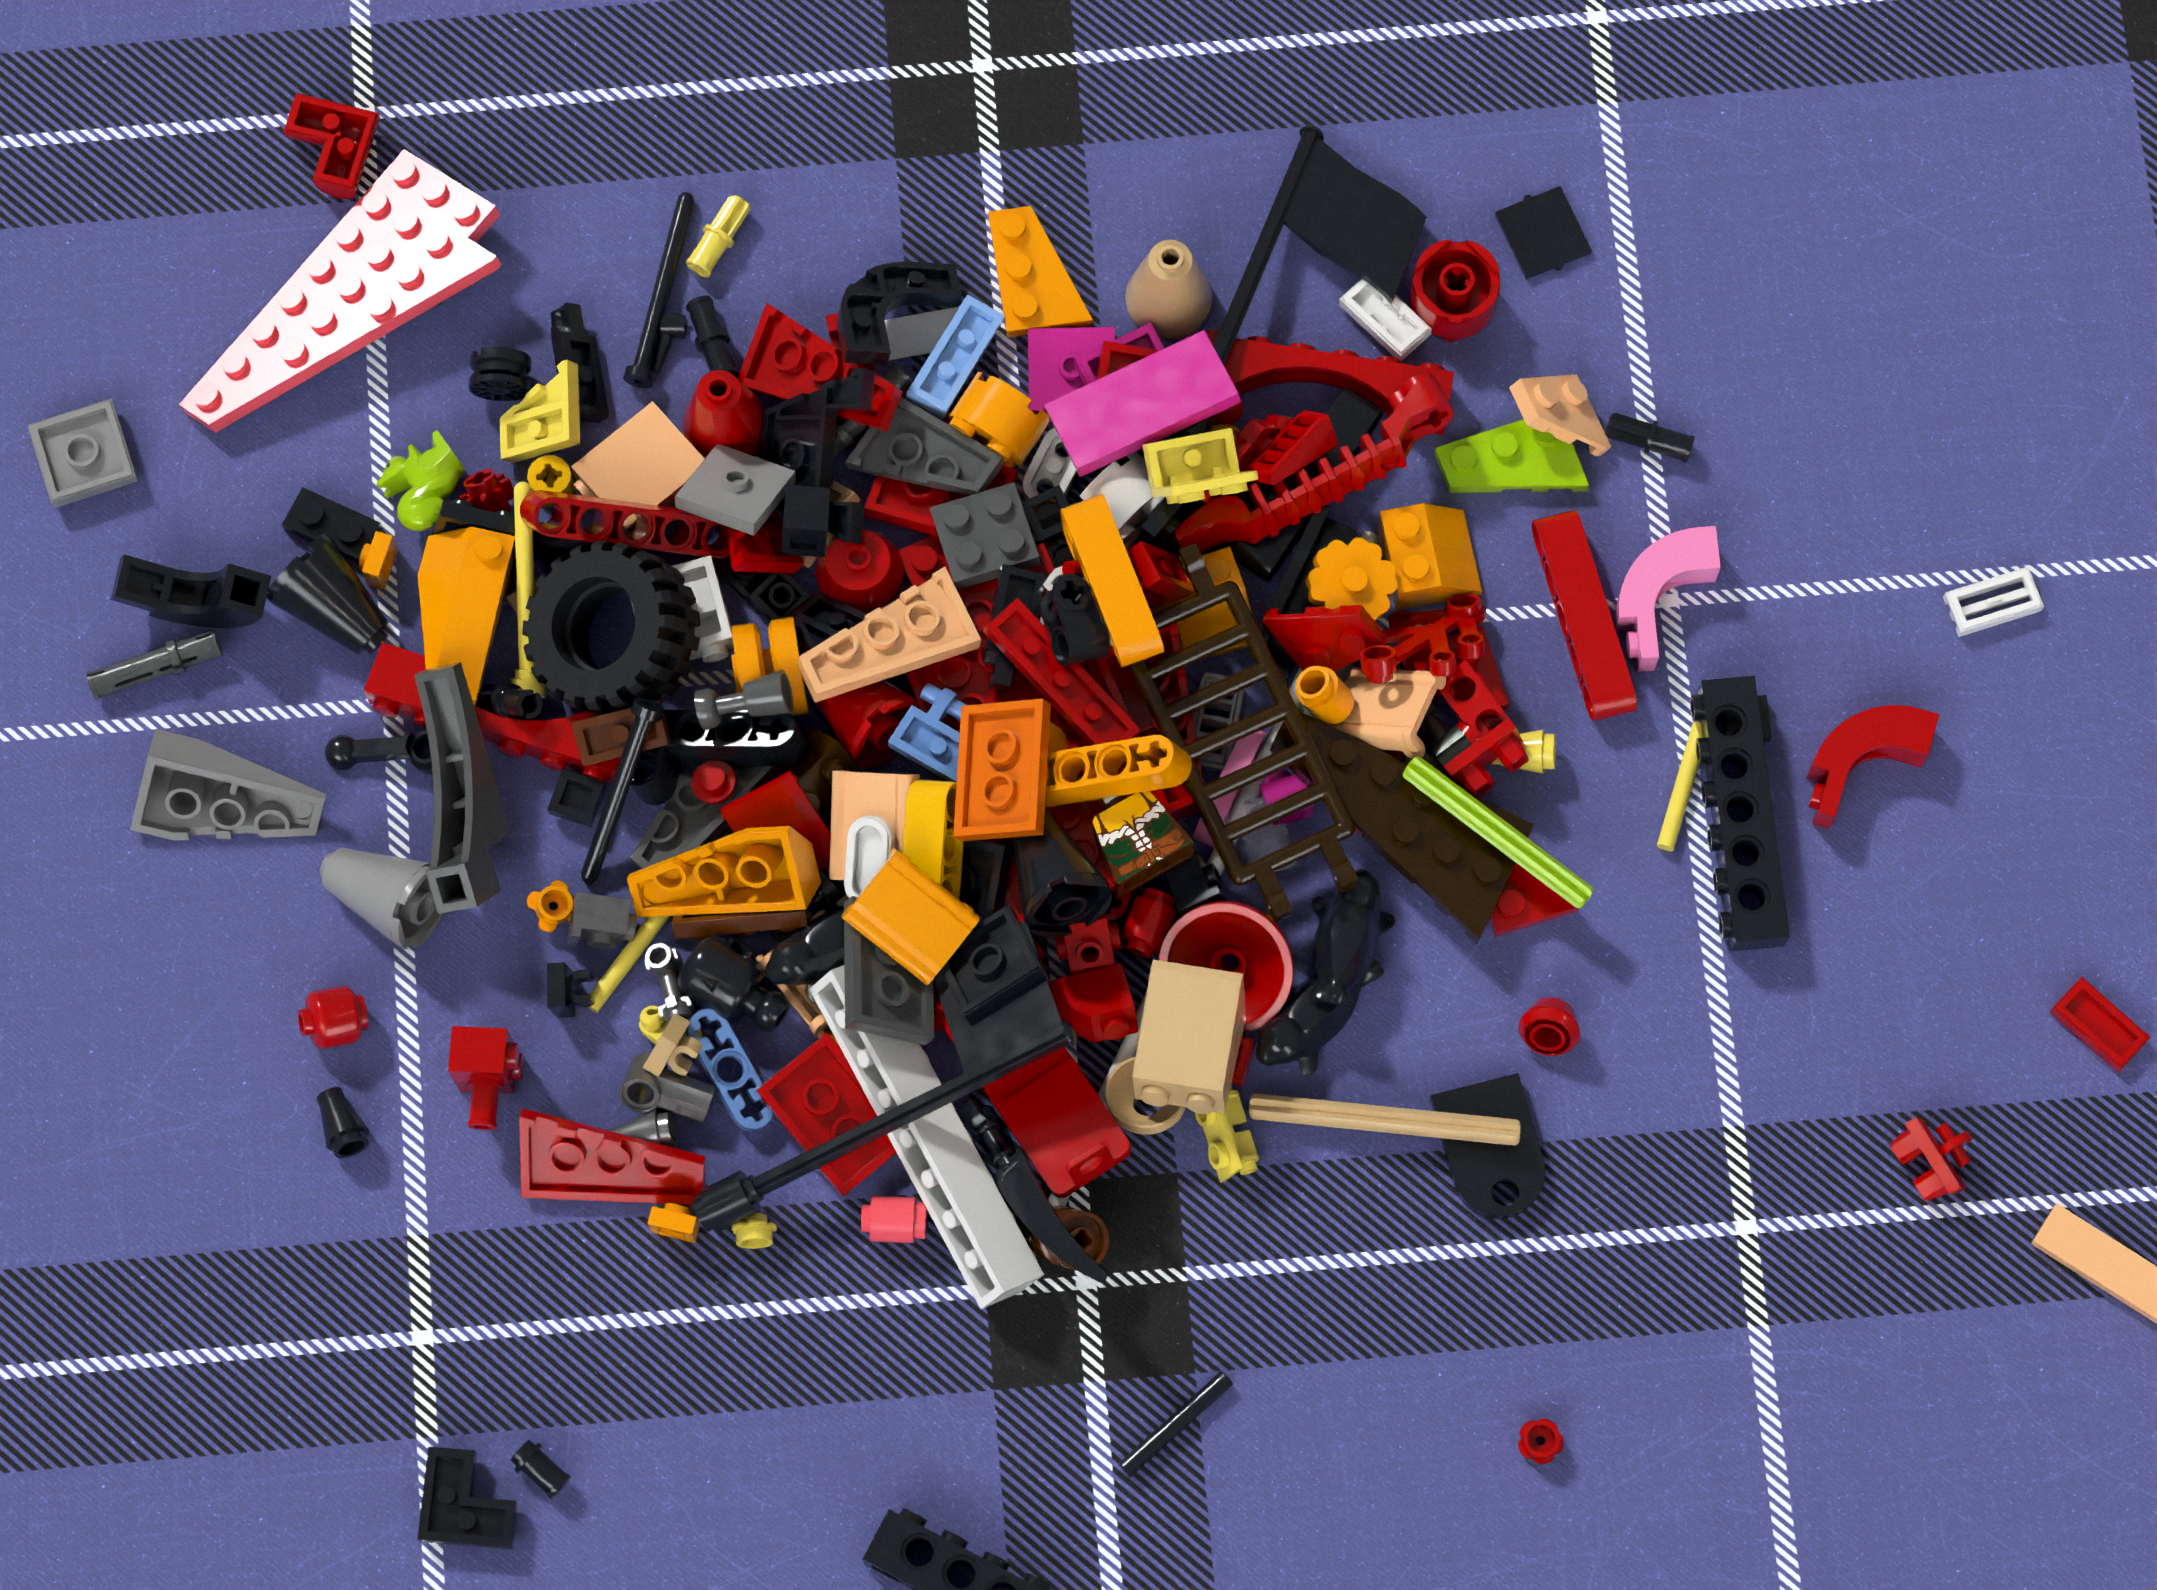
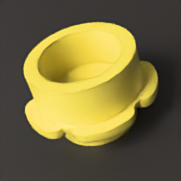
(754, 1232)

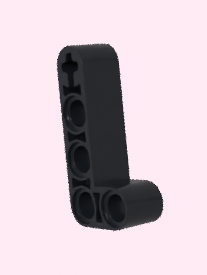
(767, 742)

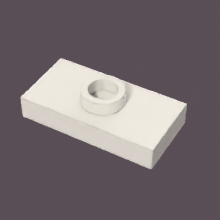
(1391, 325)

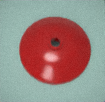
(1258, 943)

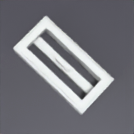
(1959, 613)

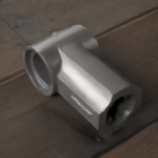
(668, 1092)

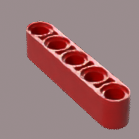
(609, 522)
(1584, 615)

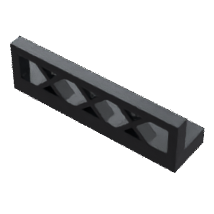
(1292, 591)

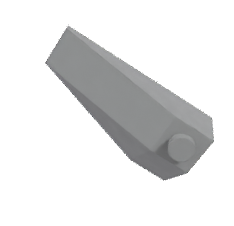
(210, 791)

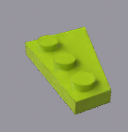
(1510, 459)

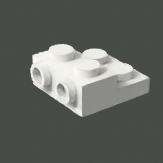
(715, 625)

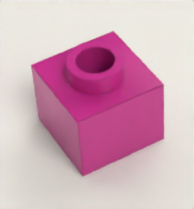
(1280, 786)

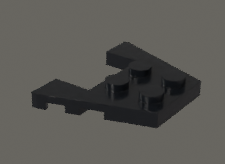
(803, 438)

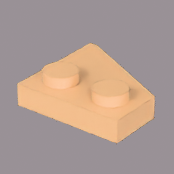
(1560, 408)

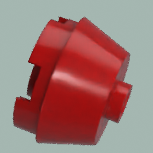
(862, 573)

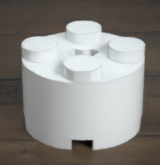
(1127, 496)

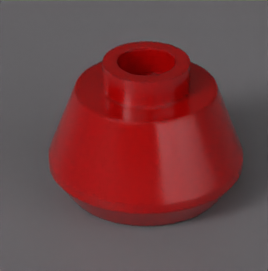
(1550, 1027)

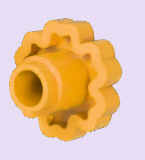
(1352, 577)

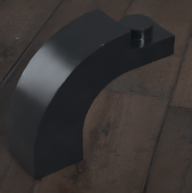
(212, 599)

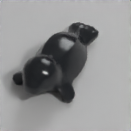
(1347, 938)
(808, 952)
(1306, 1024)

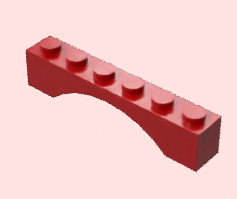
(1260, 363)
(394, 690)

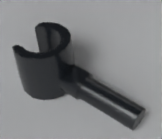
(671, 327)

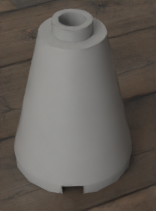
(384, 892)

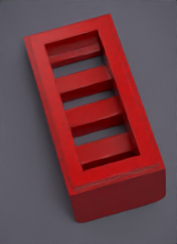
(1296, 446)

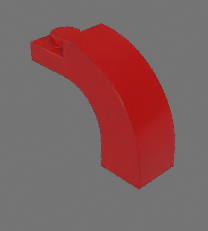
(1875, 733)

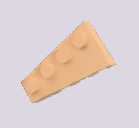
(910, 633)

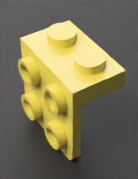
(1195, 463)

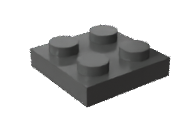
(983, 534)

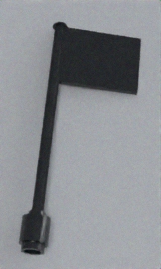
(988, 1049)

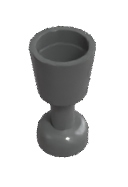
(760, 696)

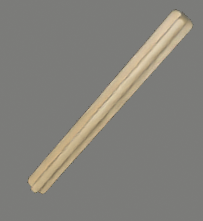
(1385, 1119)

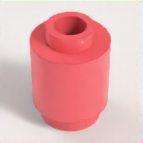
(894, 1219)

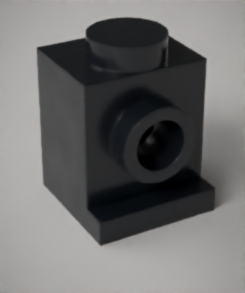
(1195, 883)

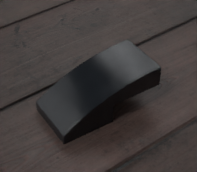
(1046, 525)

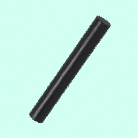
(1175, 1424)

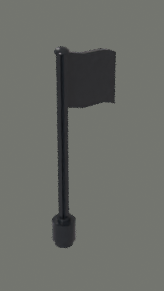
(1341, 218)

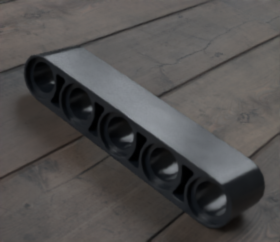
(1351, 418)

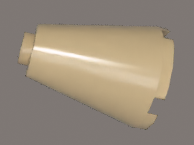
(1169, 291)

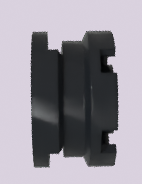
(500, 374)

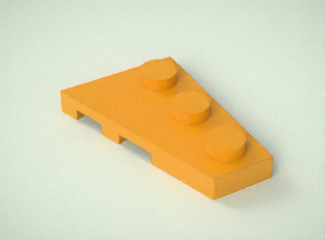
(1031, 276)

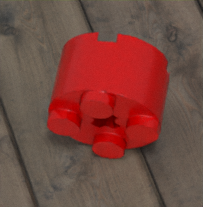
(1436, 283)

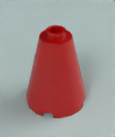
(723, 414)
(867, 720)

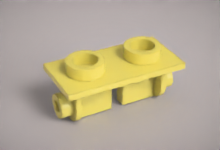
(1229, 1150)

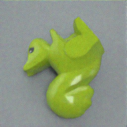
(429, 479)

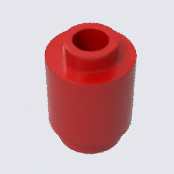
(1148, 922)

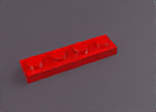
(1067, 688)

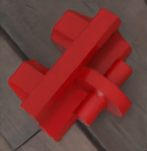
(1919, 1141)

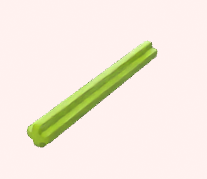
(1498, 832)

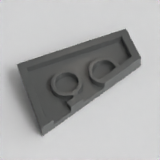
(926, 453)

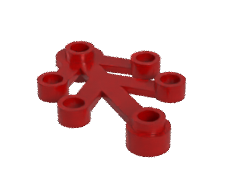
(1461, 613)

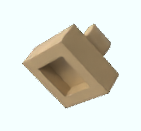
(671, 1046)

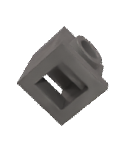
(601, 921)

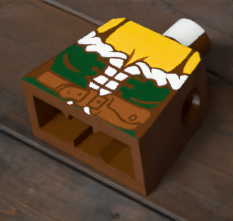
(1138, 840)

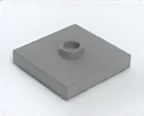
(82, 453)
(735, 489)

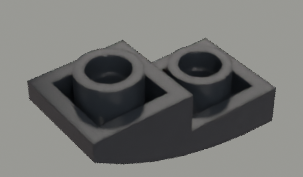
(769, 593)

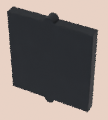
(1543, 232)

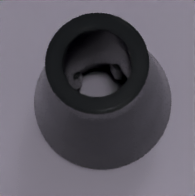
(342, 1126)

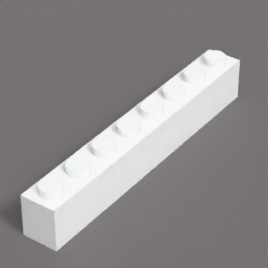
(936, 1156)

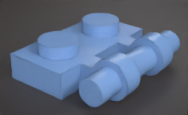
(925, 737)

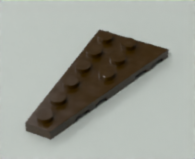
(1410, 828)

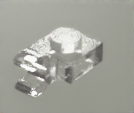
(1266, 839)

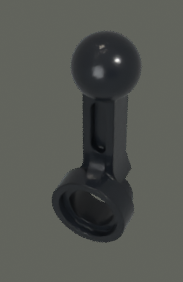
(345, 752)

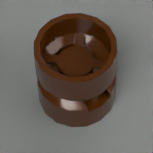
(1085, 1228)

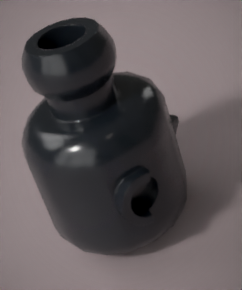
(731, 982)

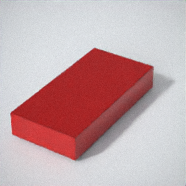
(2099, 1024)

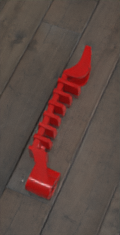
(1418, 411)

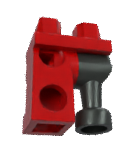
(1479, 736)

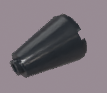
(330, 597)
(1058, 882)

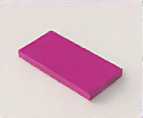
(1142, 403)

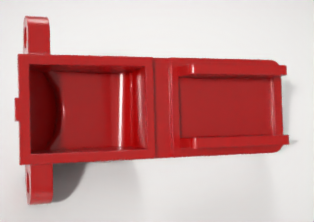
(1055, 1117)

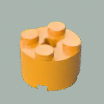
(999, 418)

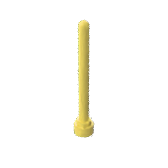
(525, 588)

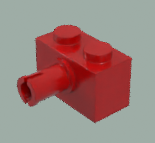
(484, 1064)

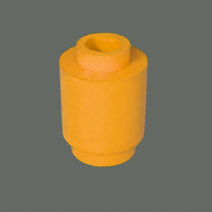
(1324, 695)

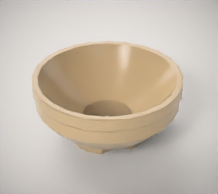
(1121, 1102)

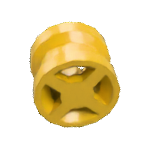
(551, 466)

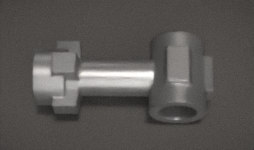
(667, 964)

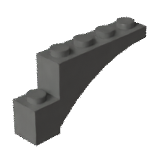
(466, 794)

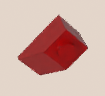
(1097, 1003)

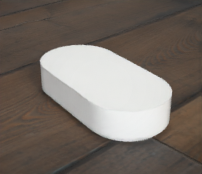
(867, 850)

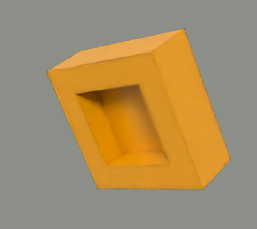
(378, 559)
(674, 1222)

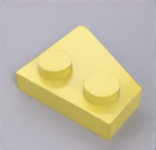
(544, 419)

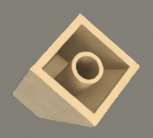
(1189, 1037)

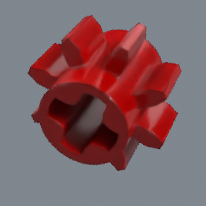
(488, 491)

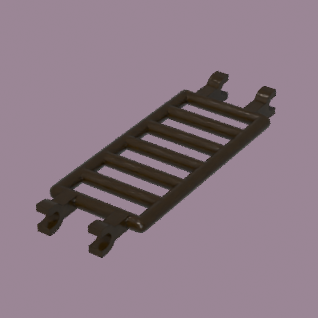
(1284, 709)

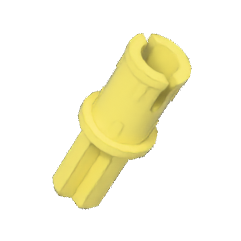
(718, 236)

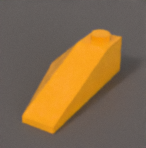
(462, 598)

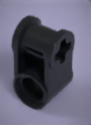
(1073, 624)

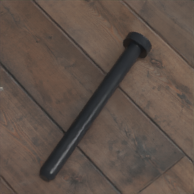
(645, 713)

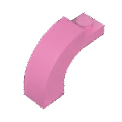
(1672, 561)

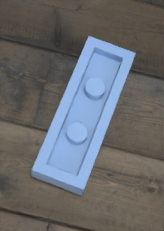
(954, 357)

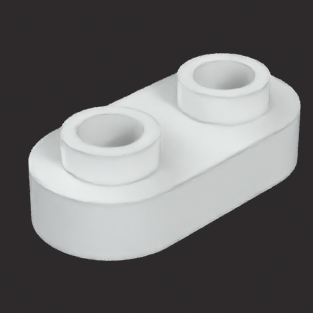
(1049, 467)

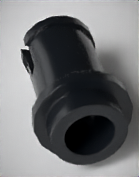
(540, 1468)

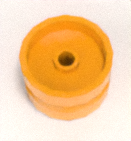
(753, 661)

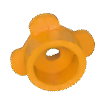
(540, 901)

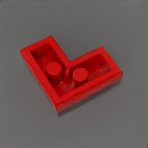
(345, 139)

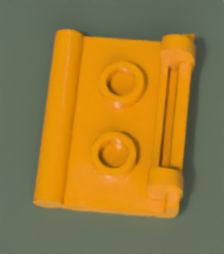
(911, 917)

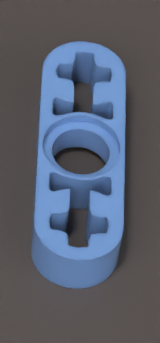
(722, 1088)

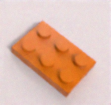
(1002, 770)

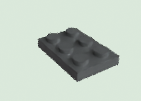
(882, 994)

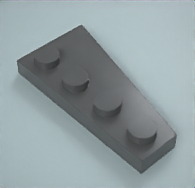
(689, 821)

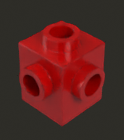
(1089, 946)

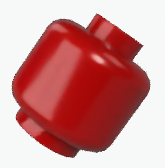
(333, 1017)

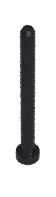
(640, 373)

